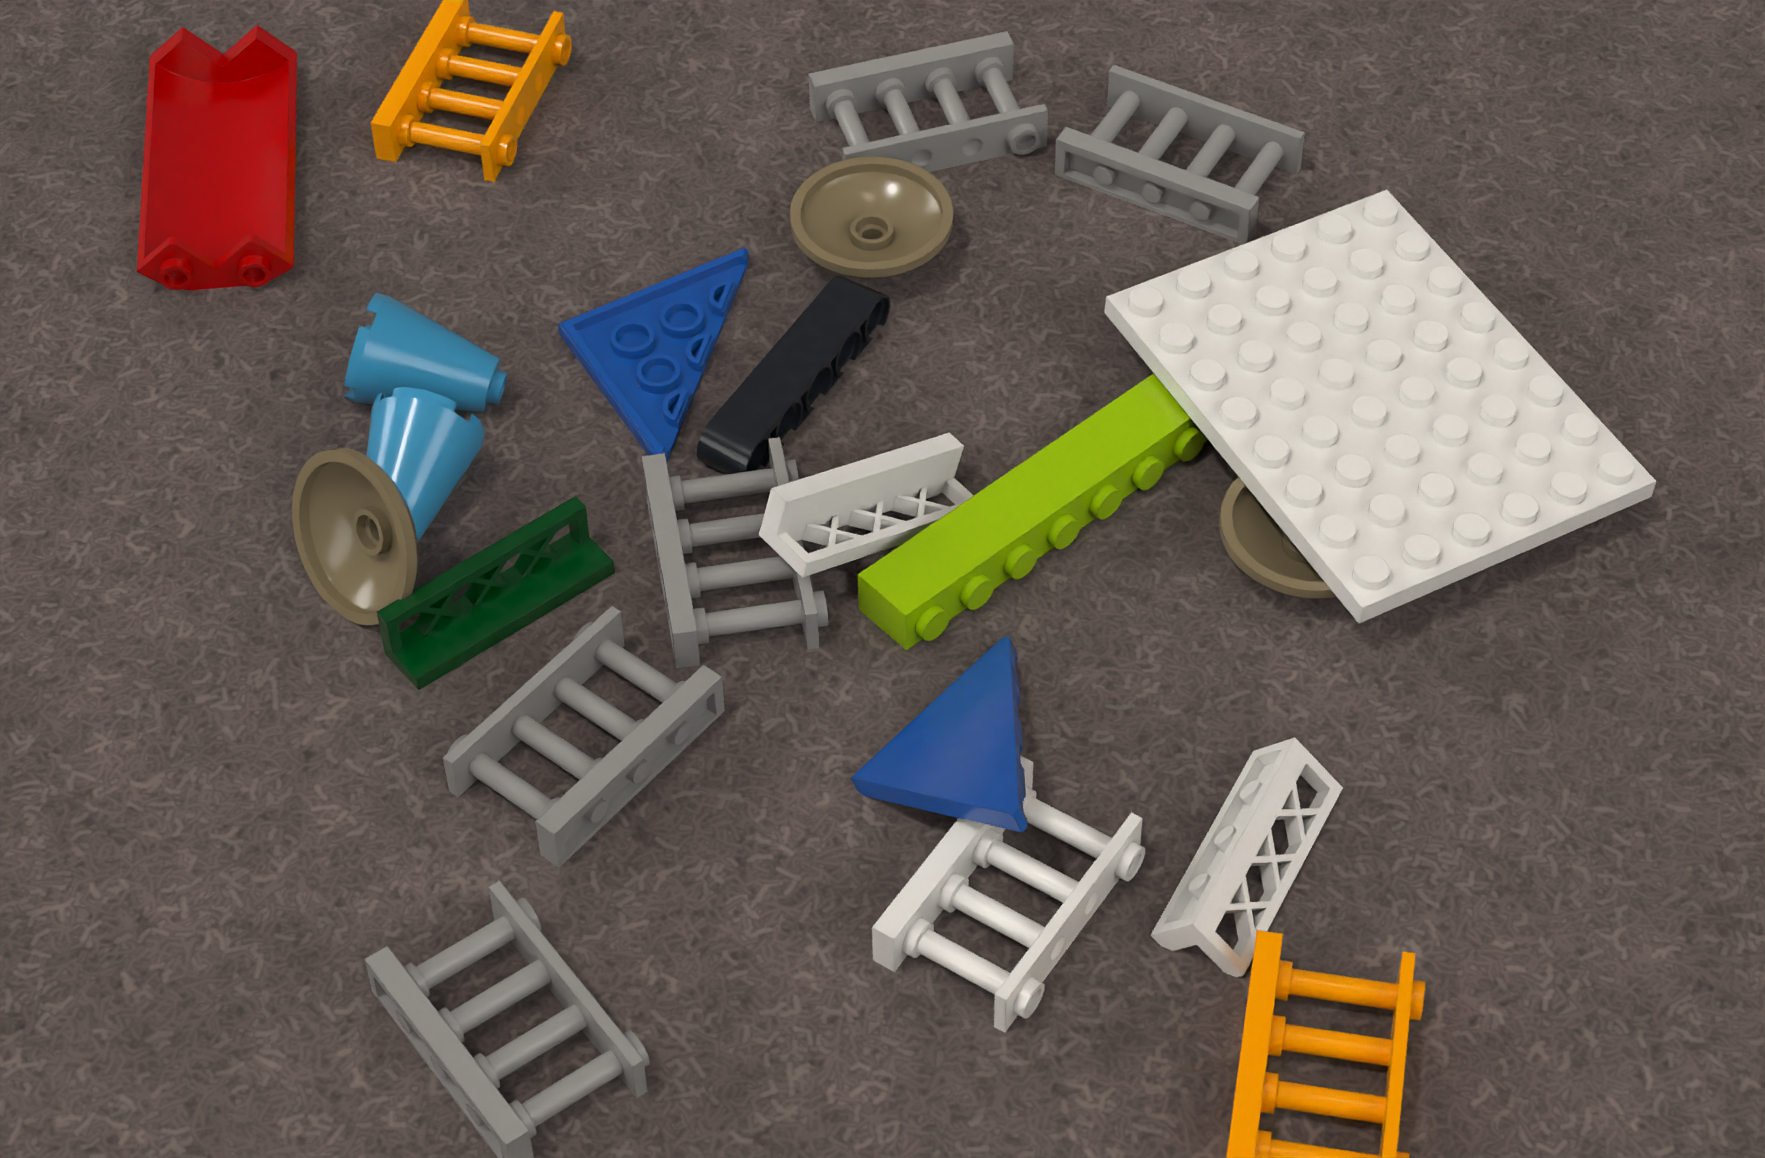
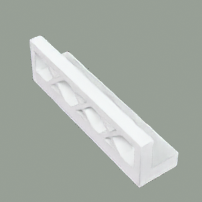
(857, 497)
(1231, 847)

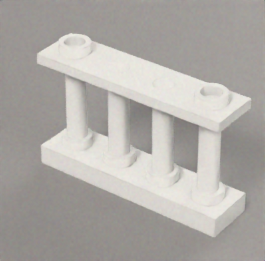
(944, 882)

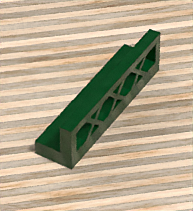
(495, 601)

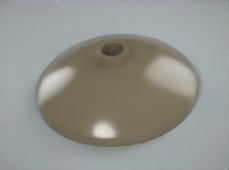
(871, 217)
(354, 534)
(1263, 548)

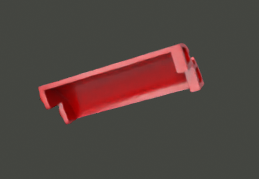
(219, 163)

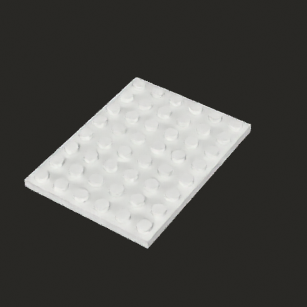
(1377, 403)

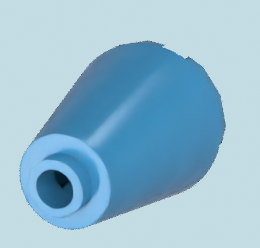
(419, 353)
(422, 447)

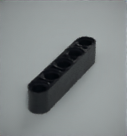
(793, 376)

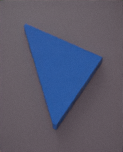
(656, 345)
(960, 750)

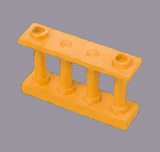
(437, 59)
(1269, 1035)

